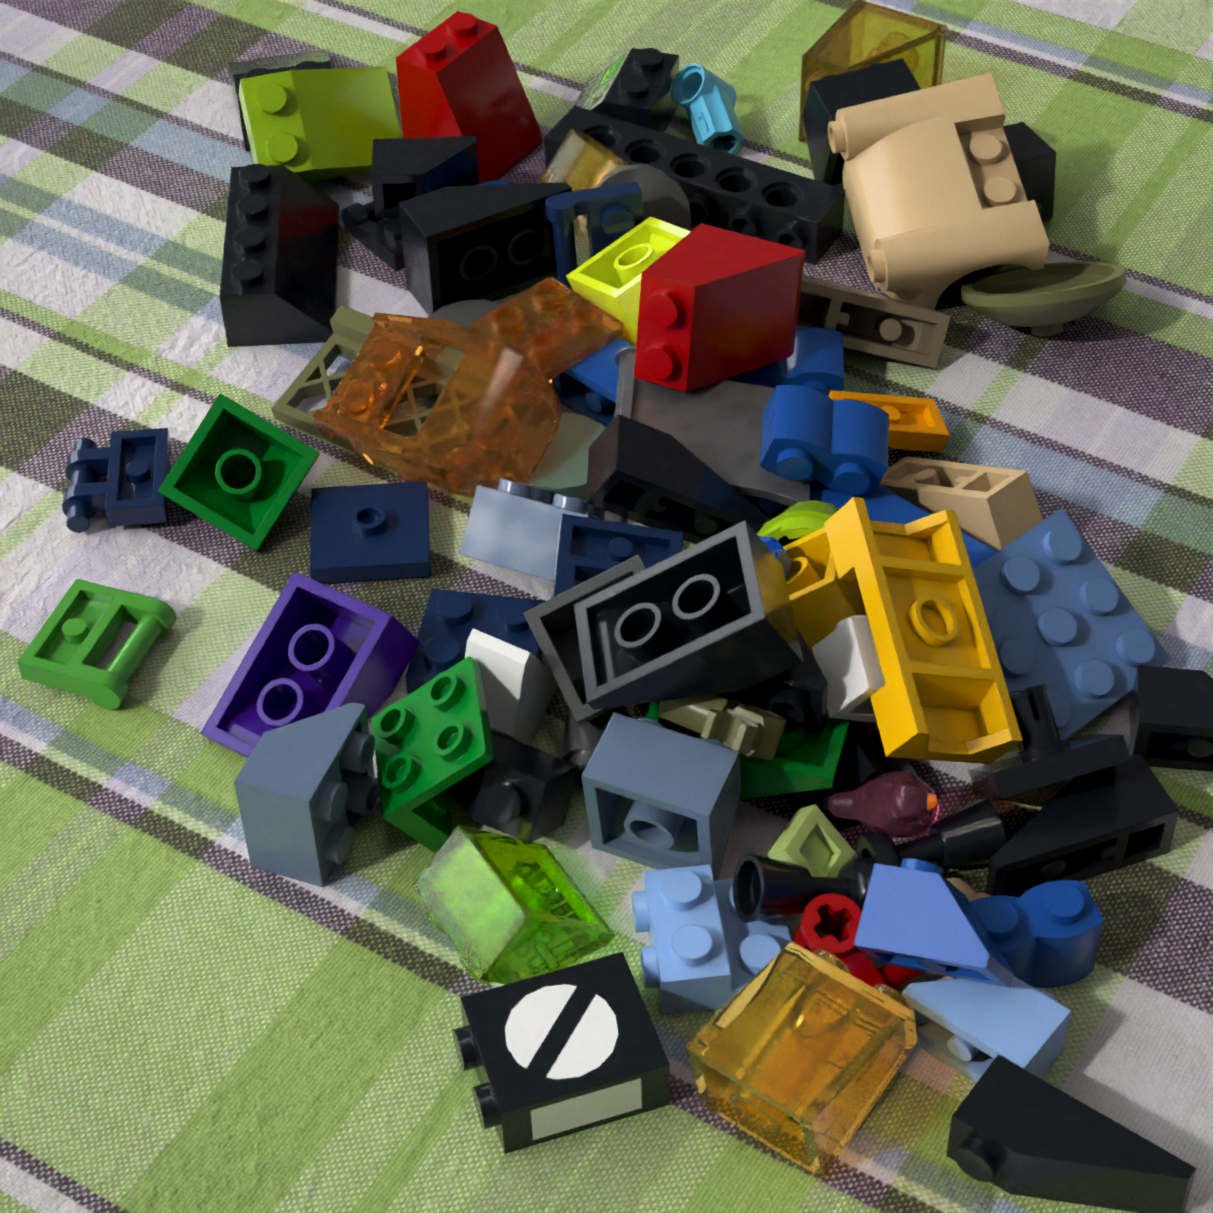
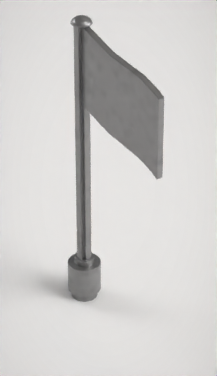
(725, 432)

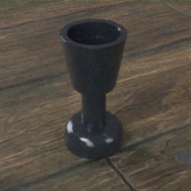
(955, 841)
(778, 888)

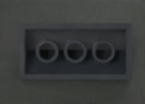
(278, 259)

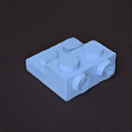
(697, 940)

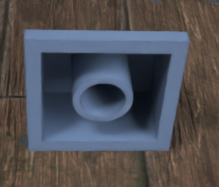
(661, 795)

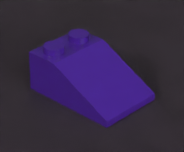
(308, 659)

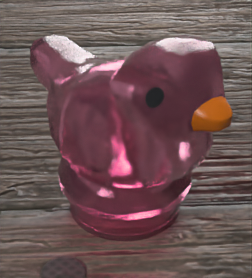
(890, 804)

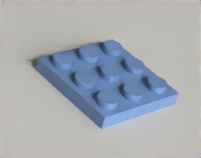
(1063, 622)

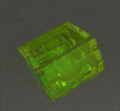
(508, 907)

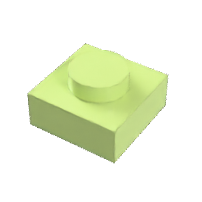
(812, 843)

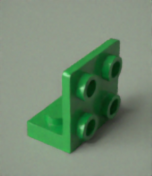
(427, 747)

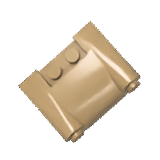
(935, 188)

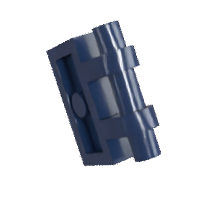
(134, 472)

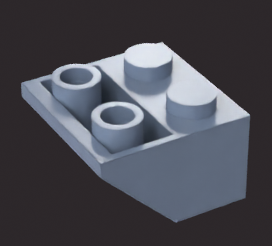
(520, 526)
(308, 793)

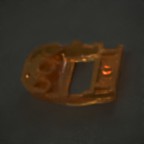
(483, 427)

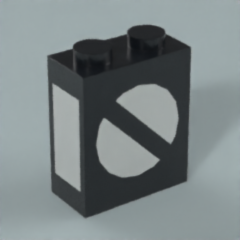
(562, 1053)

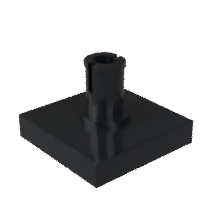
(1044, 755)

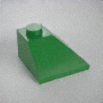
(239, 472)

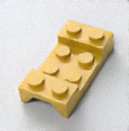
(930, 635)

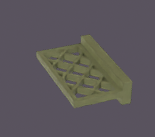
(348, 336)

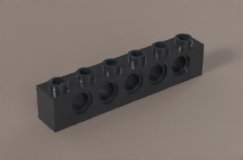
(720, 185)

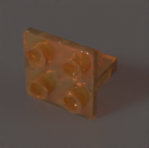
(550, 326)

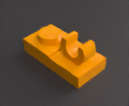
(913, 421)

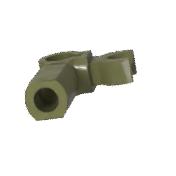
(724, 718)

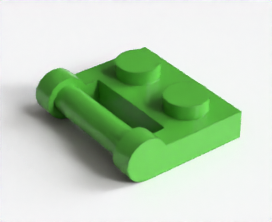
(80, 633)

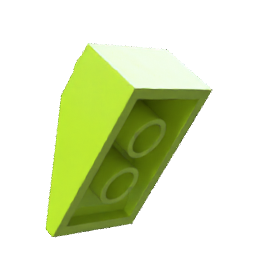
(318, 119)

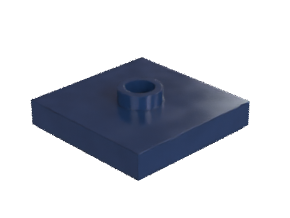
(370, 532)

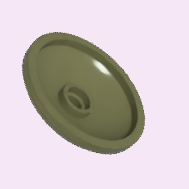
(1046, 295)

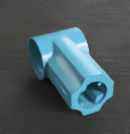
(709, 108)

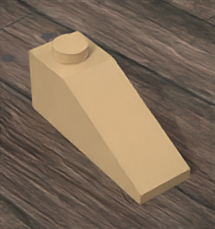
(989, 501)

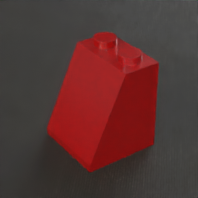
(466, 85)
(717, 308)

